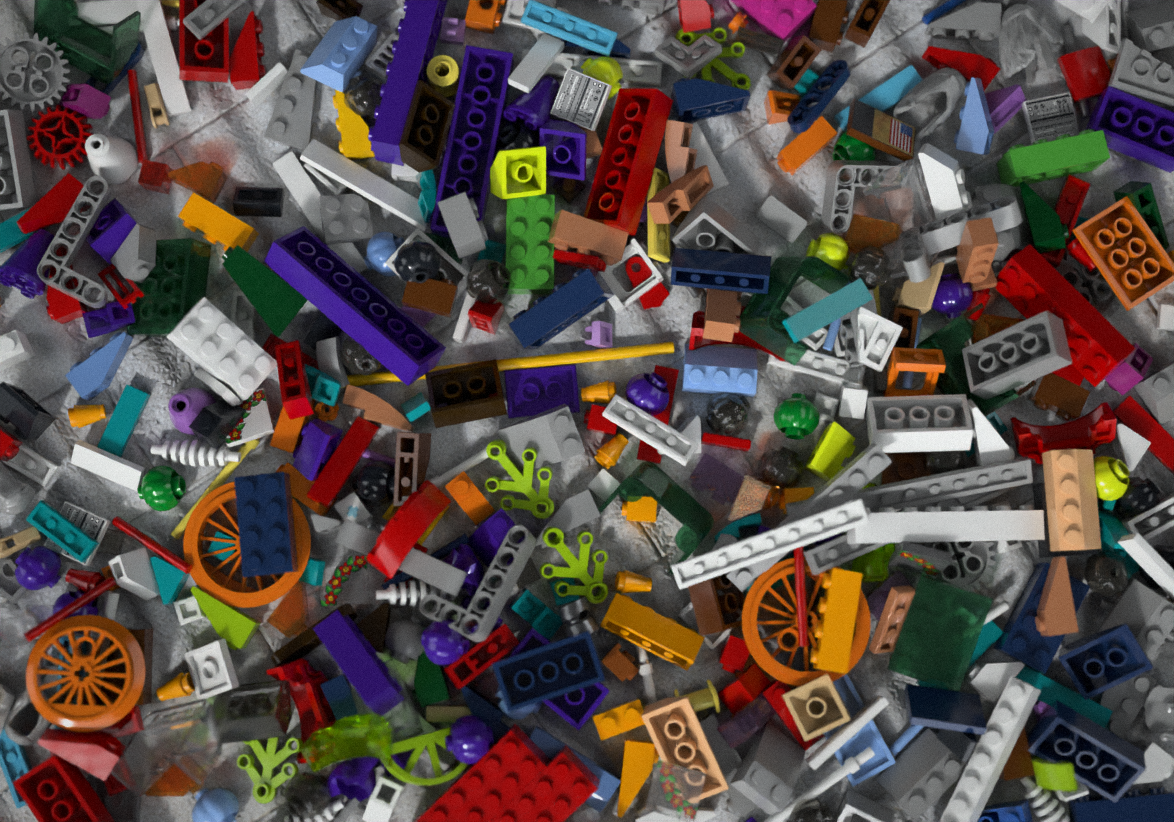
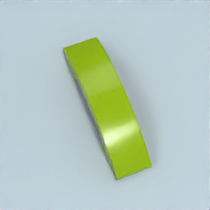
(1054, 775)

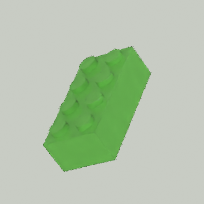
(1054, 158)
(527, 244)

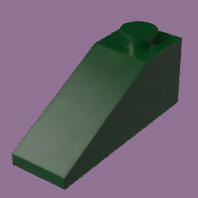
(1144, 200)
(1043, 221)
(429, 682)

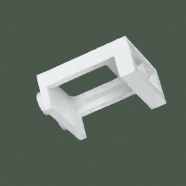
(622, 298)

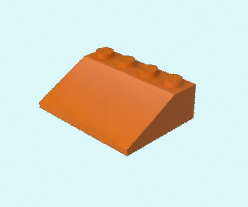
(1126, 253)

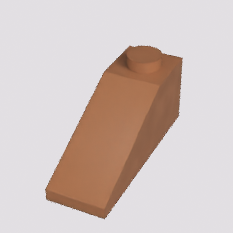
(1056, 603)

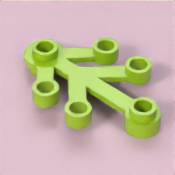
(716, 63)
(521, 482)
(577, 568)
(269, 759)

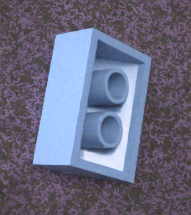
(341, 52)
(720, 370)

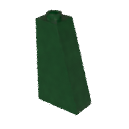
(266, 291)

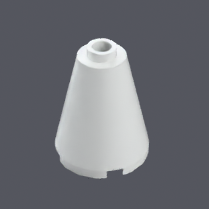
(111, 158)

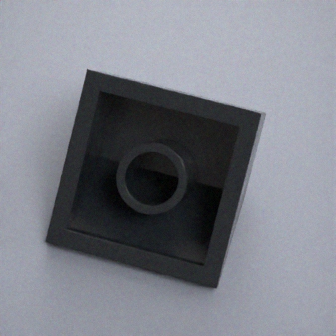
(23, 412)

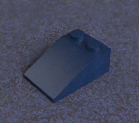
(704, 99)
(1104, 660)

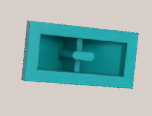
(169, 579)

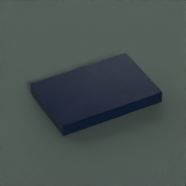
(945, 709)

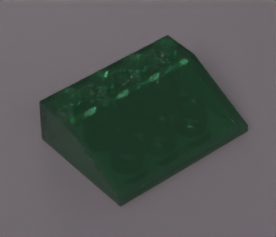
(171, 286)
(939, 633)

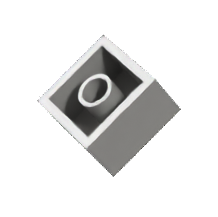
(461, 222)

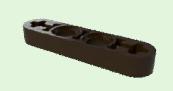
(307, 640)

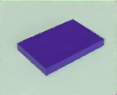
(541, 389)

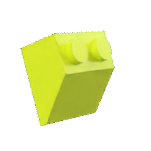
(519, 173)
(830, 452)

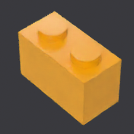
(619, 718)

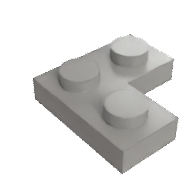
(688, 59)

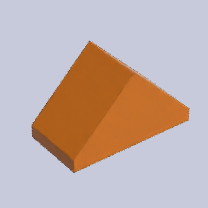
(779, 105)

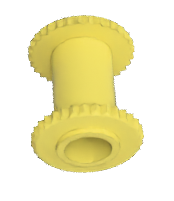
(443, 75)
(703, 698)

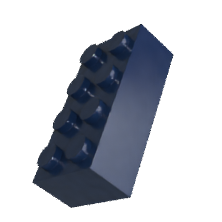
(561, 308)
(266, 524)
(1020, 637)
(548, 671)
(1096, 754)

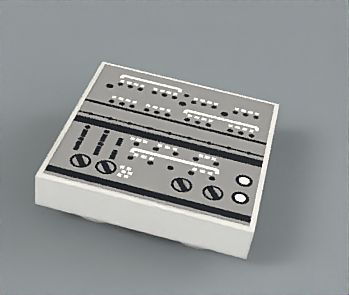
(581, 99)
(1050, 117)
(85, 520)

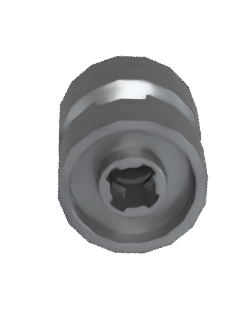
(577, 617)

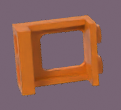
(915, 360)

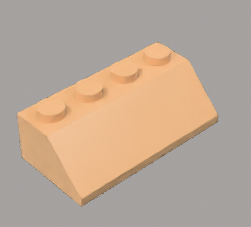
(1071, 500)
(682, 740)

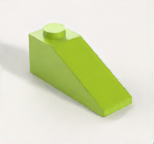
(227, 620)

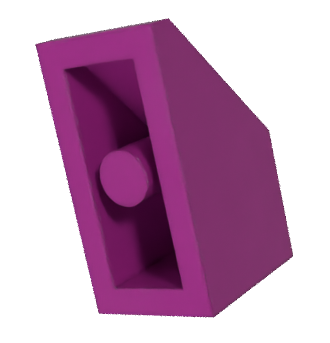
(85, 101)
(1130, 371)

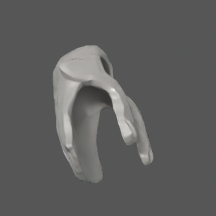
(1017, 42)
(944, 88)
(14, 494)
(1160, 711)
(24, 722)

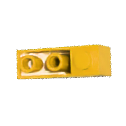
(353, 131)

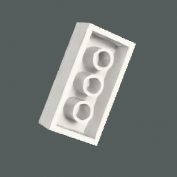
(222, 349)
(919, 423)

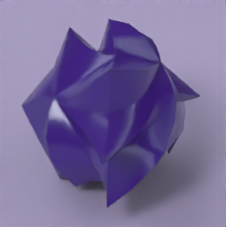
(465, 560)
(353, 778)

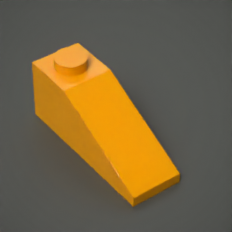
(636, 767)

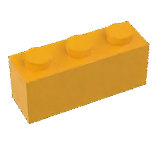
(216, 224)

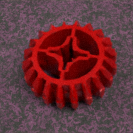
(57, 156)

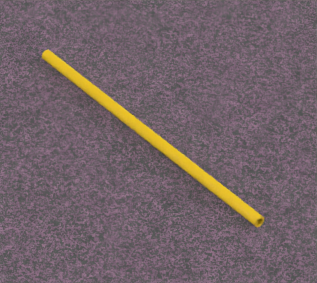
(536, 361)

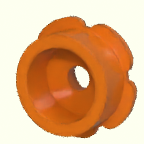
(738, 21)
(324, 416)

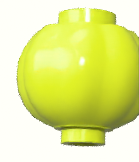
(604, 70)
(830, 249)
(1110, 478)

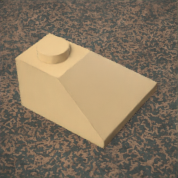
(918, 295)
(817, 707)

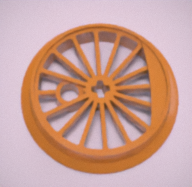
(217, 583)
(754, 643)

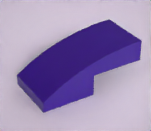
(108, 319)

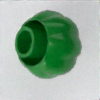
(853, 149)
(796, 417)
(162, 488)

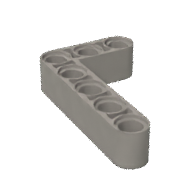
(846, 185)
(947, 233)
(74, 243)
(416, 563)
(486, 591)

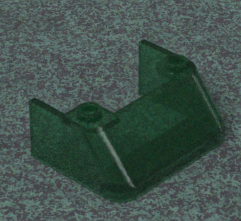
(83, 43)
(764, 318)
(954, 379)
(694, 517)

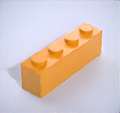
(836, 621)
(652, 631)

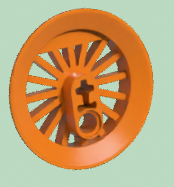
(80, 716)

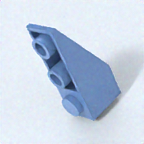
(976, 125)
(99, 369)

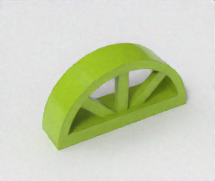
(419, 744)

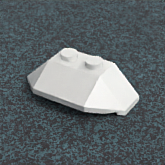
(1109, 26)
(944, 181)

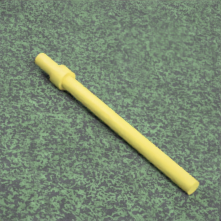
(218, 481)

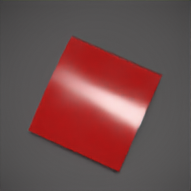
(1085, 72)

